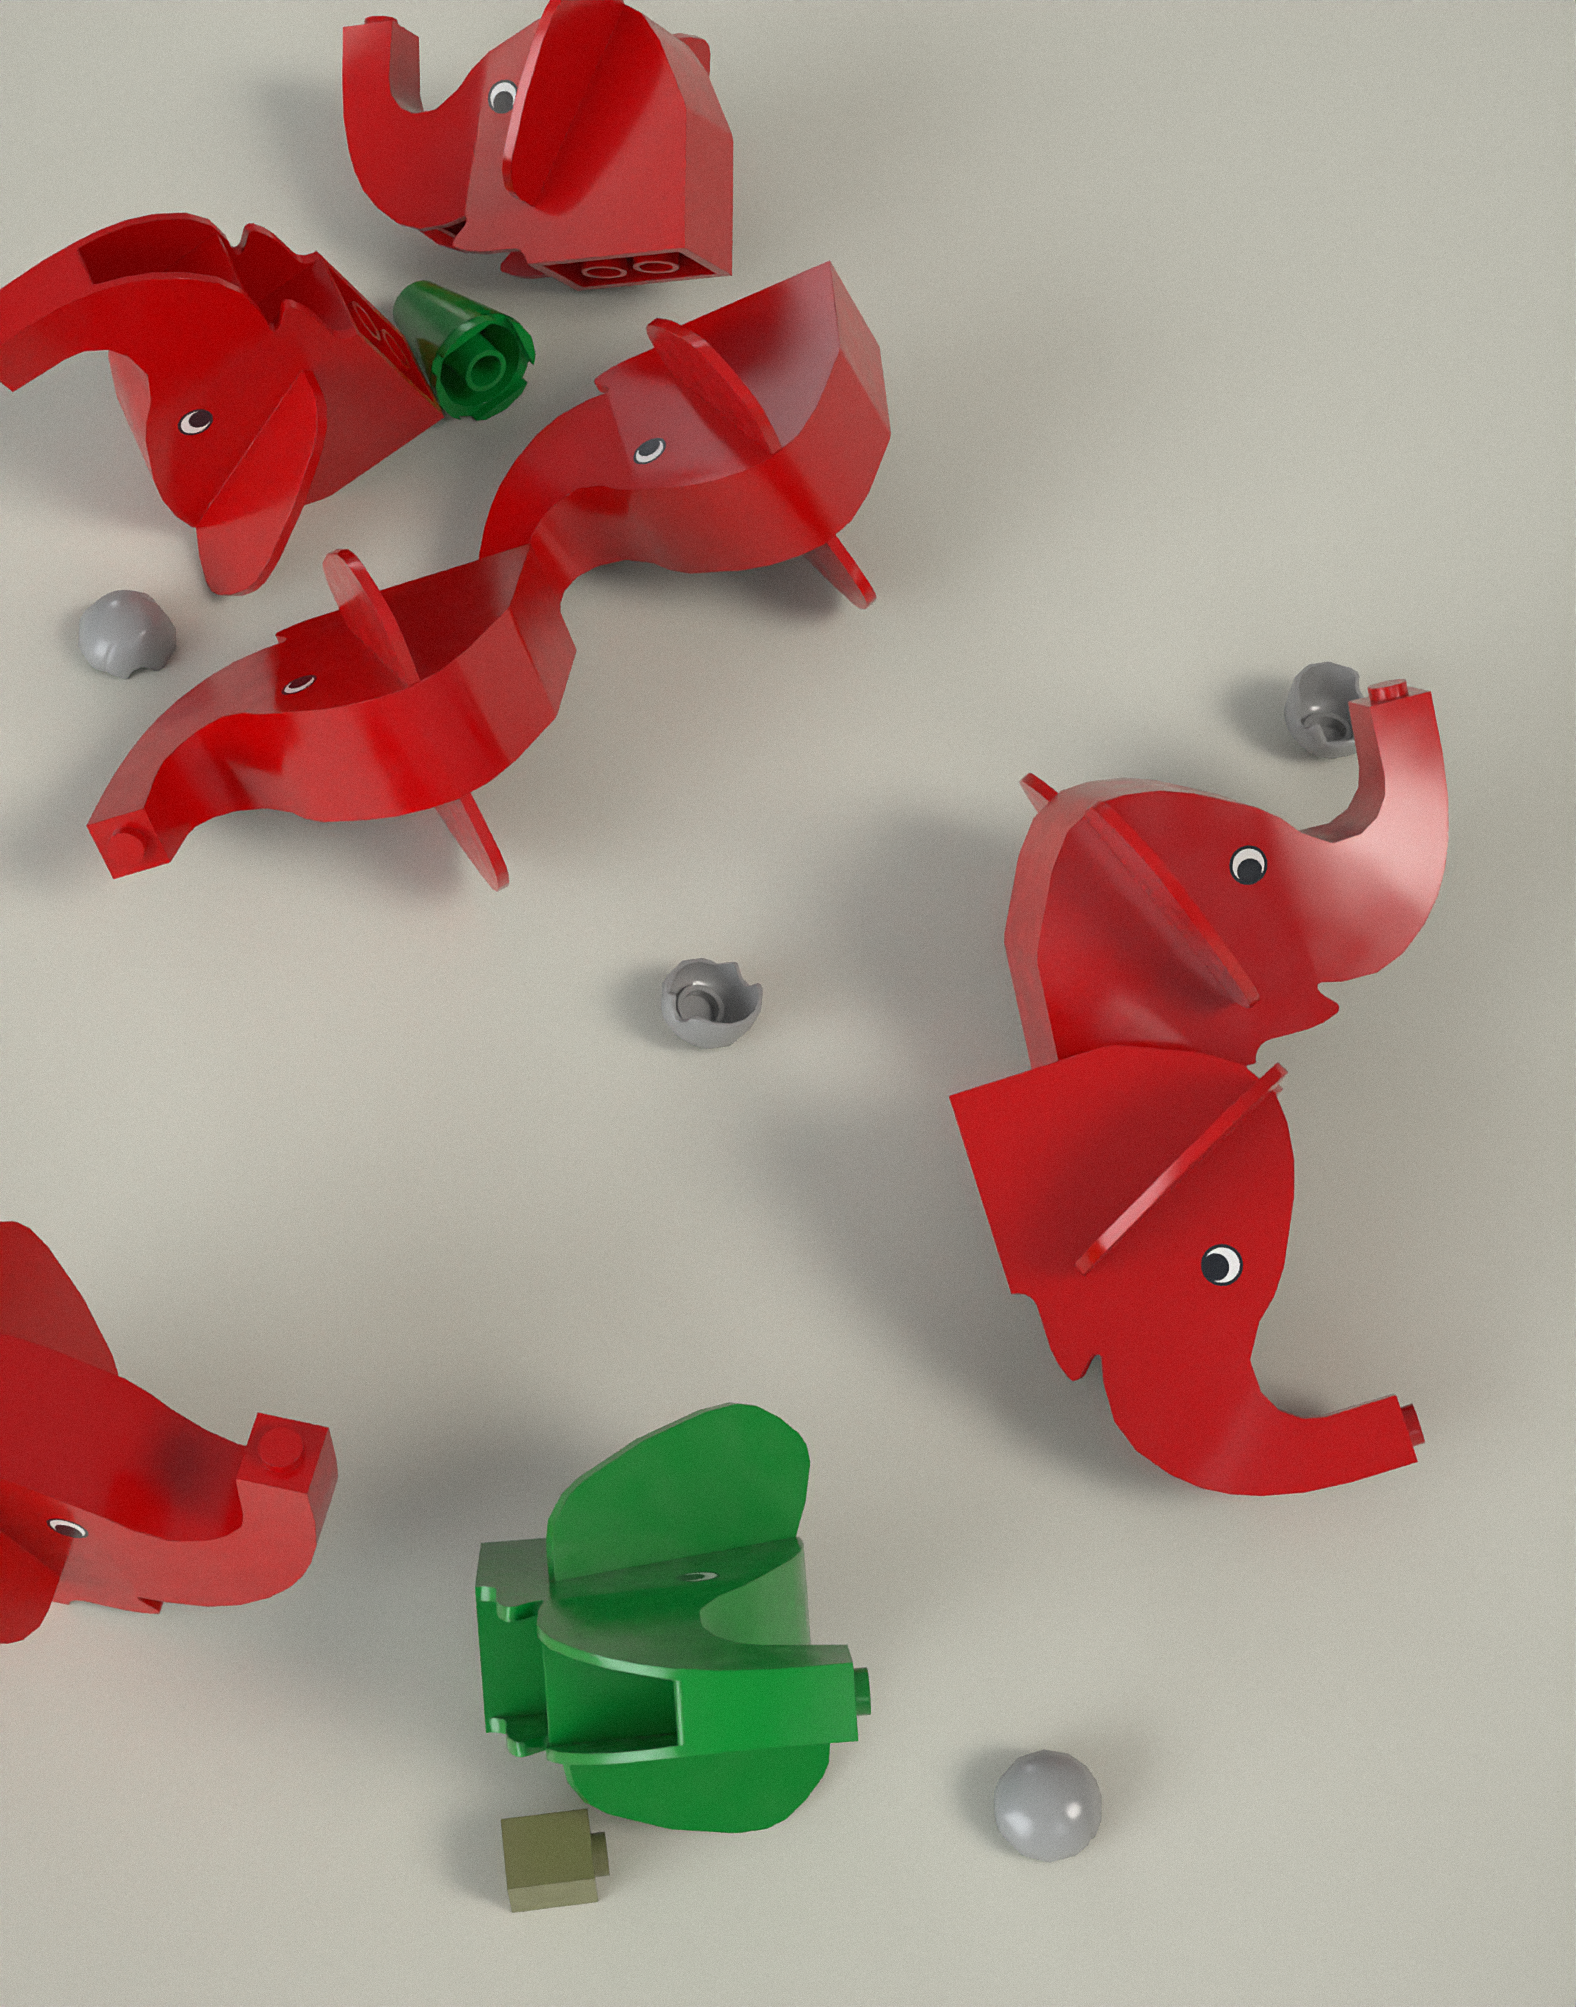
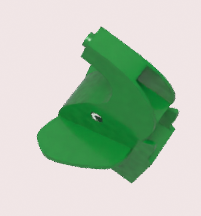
(672, 1631)

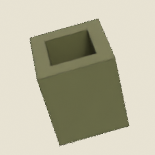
(552, 1860)

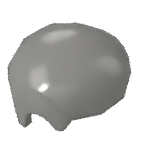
(126, 633)
(1319, 709)
(709, 1002)
(1048, 1805)

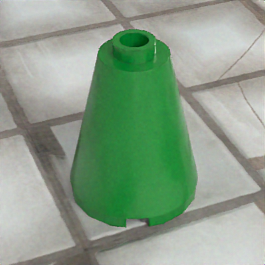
(464, 349)

